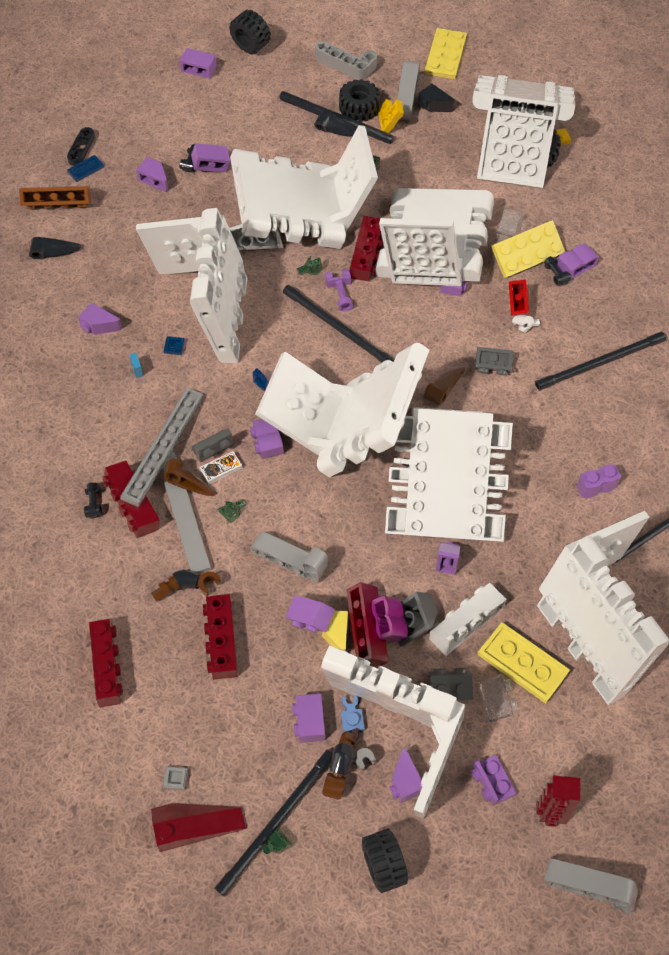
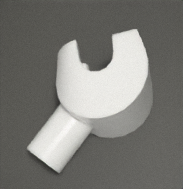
(525, 322)

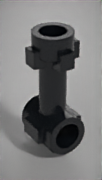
(187, 164)
(559, 278)
(94, 509)

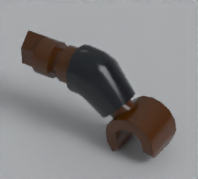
(185, 579)
(340, 764)

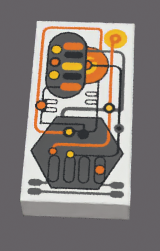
(220, 467)

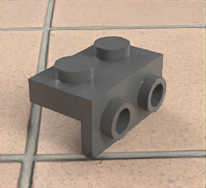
(493, 360)
(213, 445)
(456, 682)

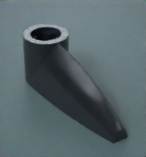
(330, 122)
(51, 247)

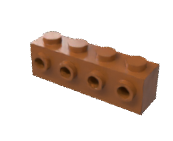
(55, 196)

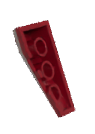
(190, 823)

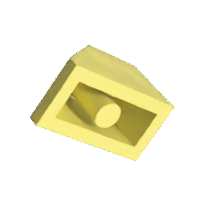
(337, 630)

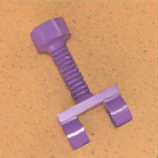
(345, 302)

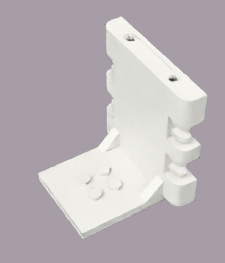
(519, 127)
(304, 198)
(434, 236)
(209, 248)
(342, 419)
(449, 475)
(601, 610)
(399, 695)

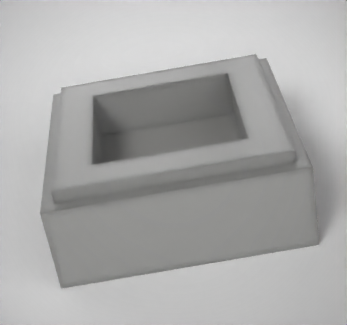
(175, 778)

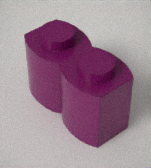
(389, 618)

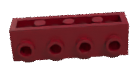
(366, 249)
(140, 519)
(363, 624)
(221, 637)
(104, 663)
(559, 800)

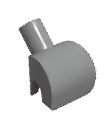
(363, 755)

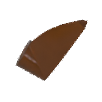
(439, 390)
(178, 476)

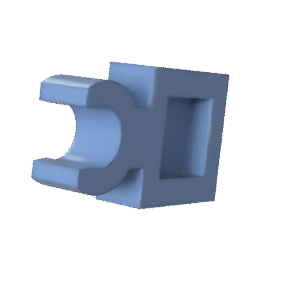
(351, 717)

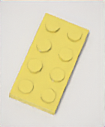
(445, 53)
(528, 249)
(523, 662)

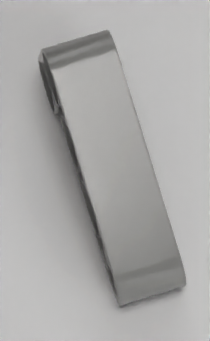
(345, 62)
(407, 87)
(290, 557)
(592, 883)

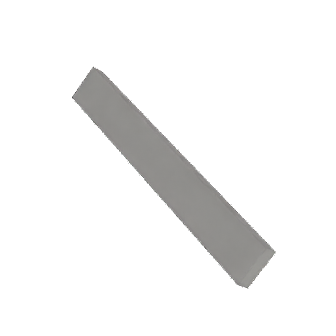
(161, 447)
(186, 525)

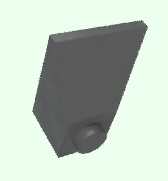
(419, 615)

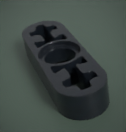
(80, 140)

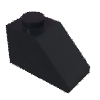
(435, 100)

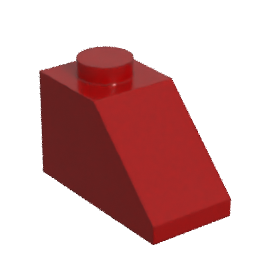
(519, 297)

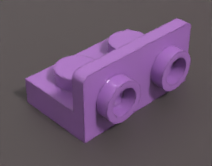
(493, 780)

